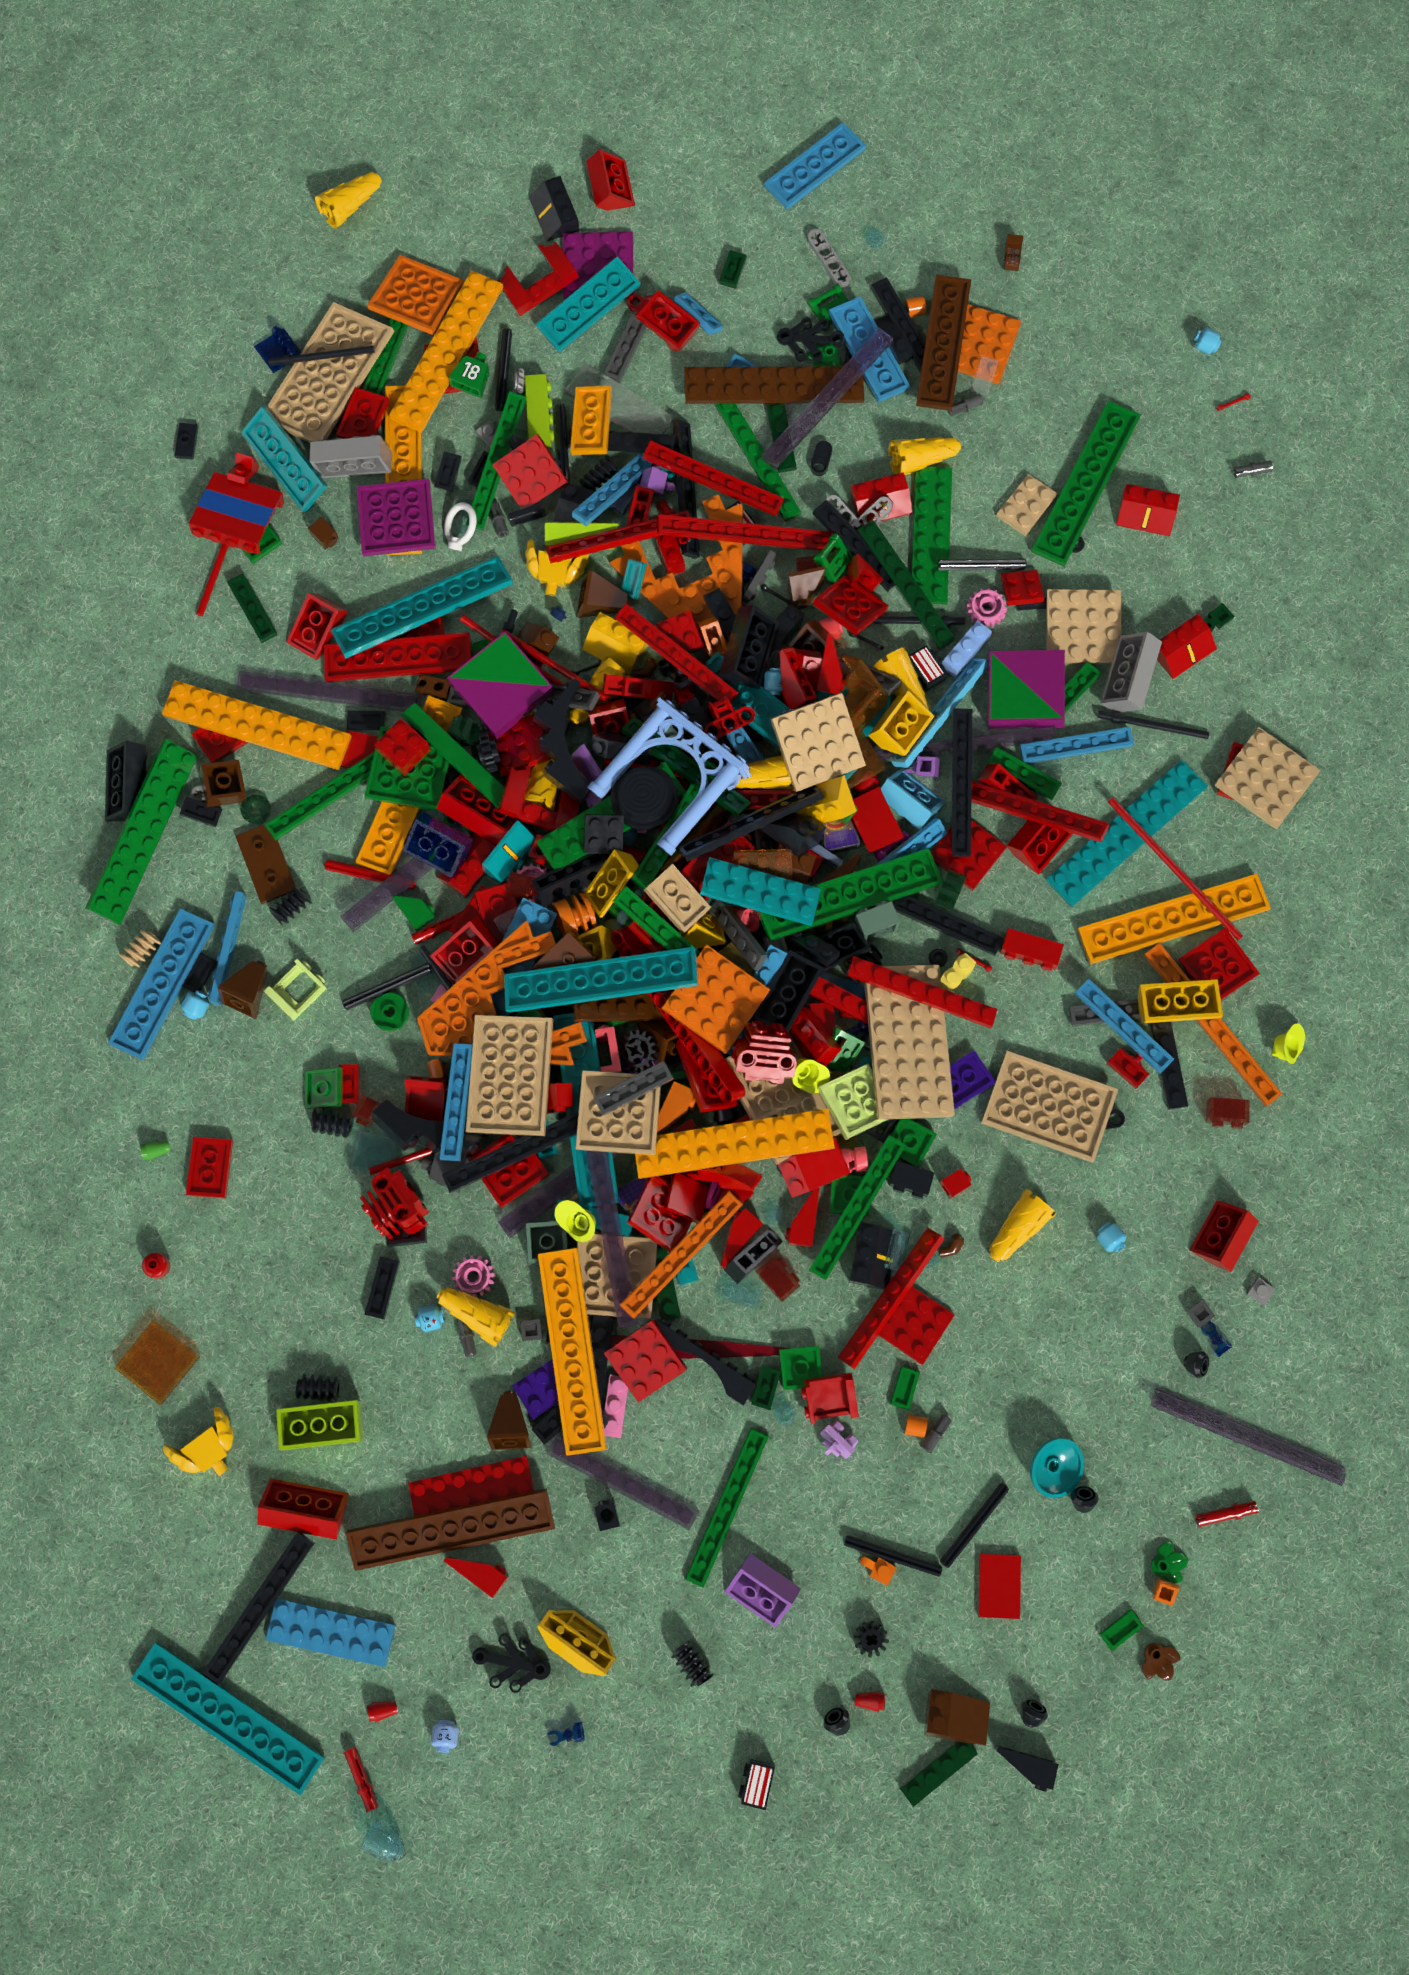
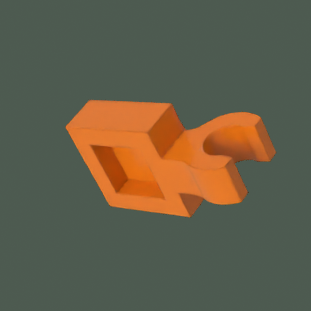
(880, 1569)

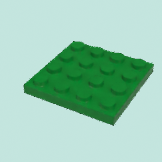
(418, 788)

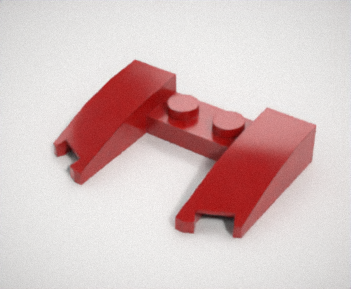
(561, 276)
(515, 807)

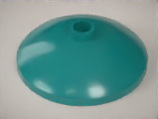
(1064, 1471)

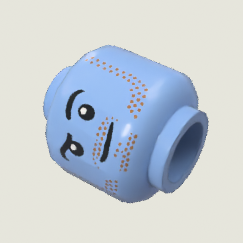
(444, 1735)

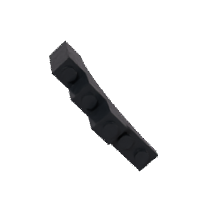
(563, 770)
(409, 1129)

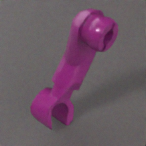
(880, 854)

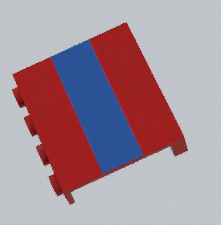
(234, 512)

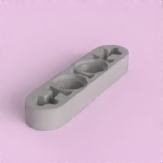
(827, 259)

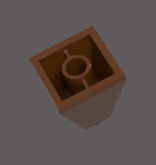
(599, 596)
(245, 989)
(665, 1038)
(508, 1425)

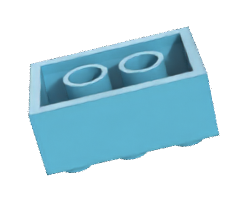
(911, 798)

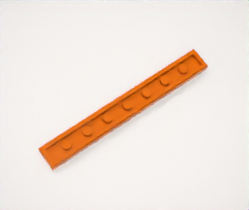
(680, 1255)

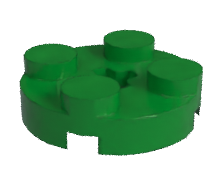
(383, 1004)

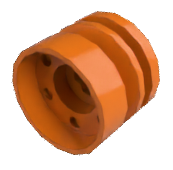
(576, 915)

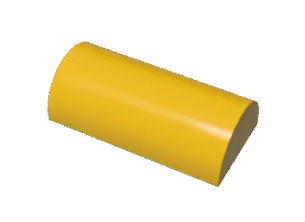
(1179, 1001)

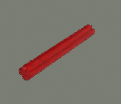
(357, 871)

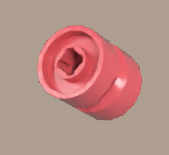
(749, 918)
(856, 1159)

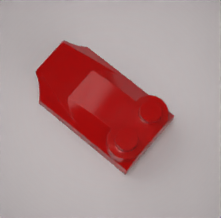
(667, 320)

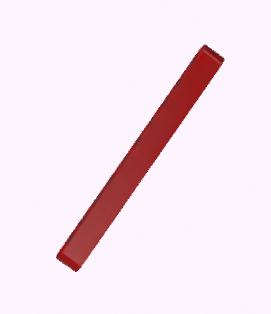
(702, 1052)

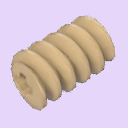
(140, 948)

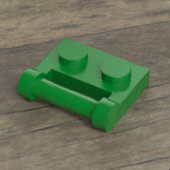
(823, 311)
(838, 560)
(850, 1047)

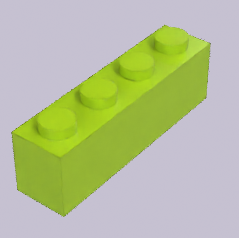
(538, 407)
(565, 531)

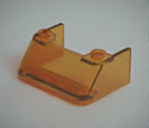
(865, 694)

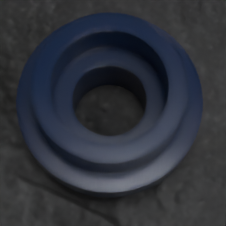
(558, 613)

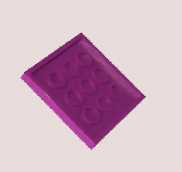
(594, 251)
(396, 517)

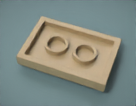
(1026, 505)
(677, 898)

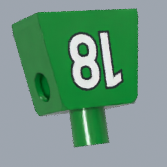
(471, 375)

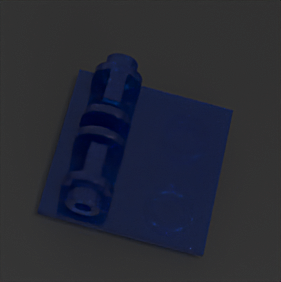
(275, 346)

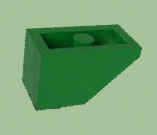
(415, 911)

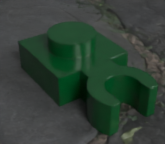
(1219, 617)

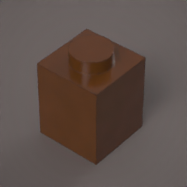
(323, 533)

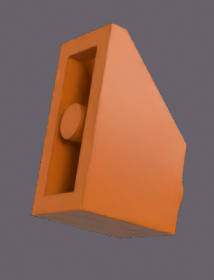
(712, 636)

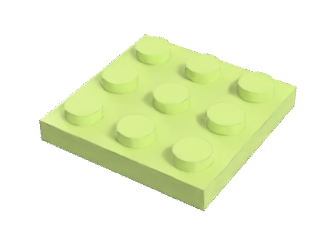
(852, 1101)

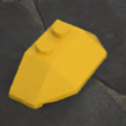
(577, 1641)

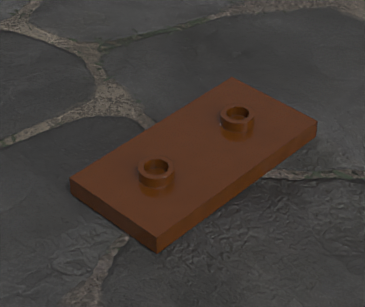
(265, 864)
(565, 952)

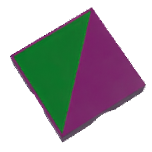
(500, 684)
(1026, 689)

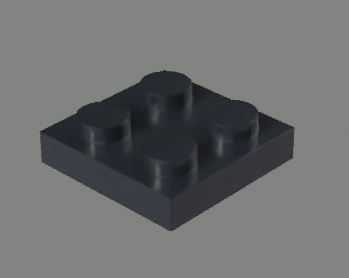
(603, 833)

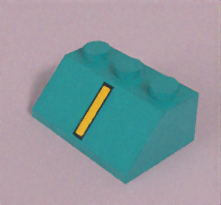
(509, 854)

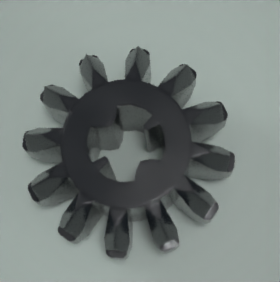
(872, 1646)

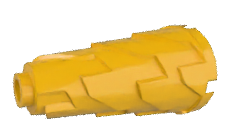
(346, 198)
(918, 453)
(607, 666)
(899, 666)
(767, 775)
(540, 789)
(1022, 1223)
(480, 1315)

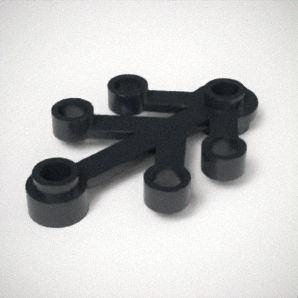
(809, 338)
(514, 1663)

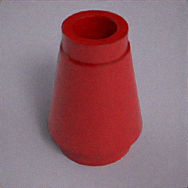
(871, 1700)
(380, 1710)

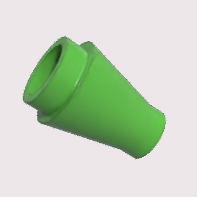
(154, 1149)

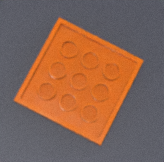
(415, 294)
(987, 336)
(720, 1003)

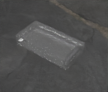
(984, 376)

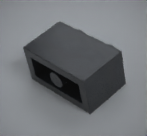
(911, 1179)

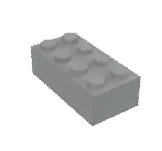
(351, 456)
(1131, 672)

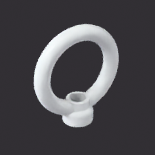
(457, 543)

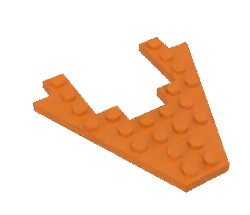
(725, 566)
(453, 1014)

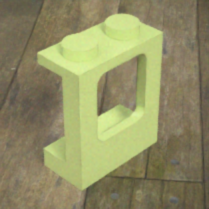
(285, 1001)

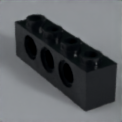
(567, 879)

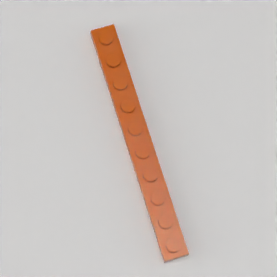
(1219, 1032)

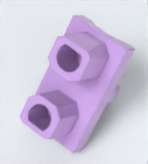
(836, 1443)

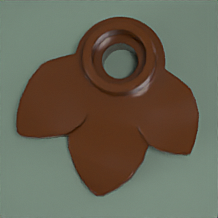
(1162, 1663)

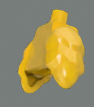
(556, 573)
(206, 1449)

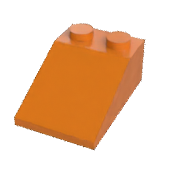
(676, 1107)

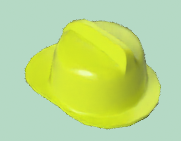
(1290, 1044)
(810, 1075)
(575, 1220)

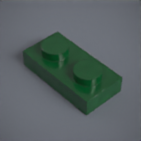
(733, 269)
(766, 1387)

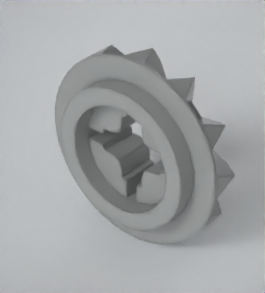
(518, 382)

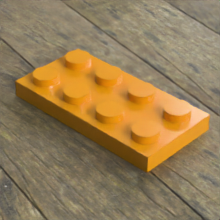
(591, 420)

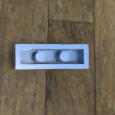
(966, 649)

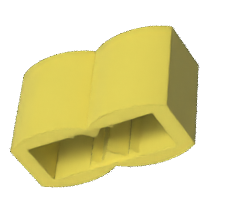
(961, 970)

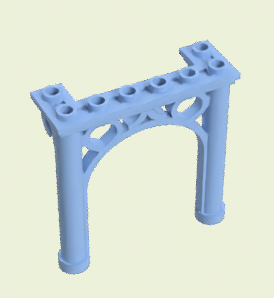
(659, 722)

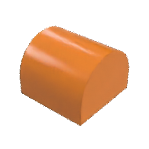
(916, 306)
(437, 1069)
(916, 1425)
(1165, 1592)

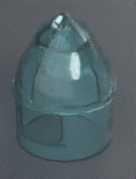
(383, 1842)

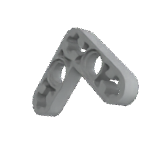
(854, 520)

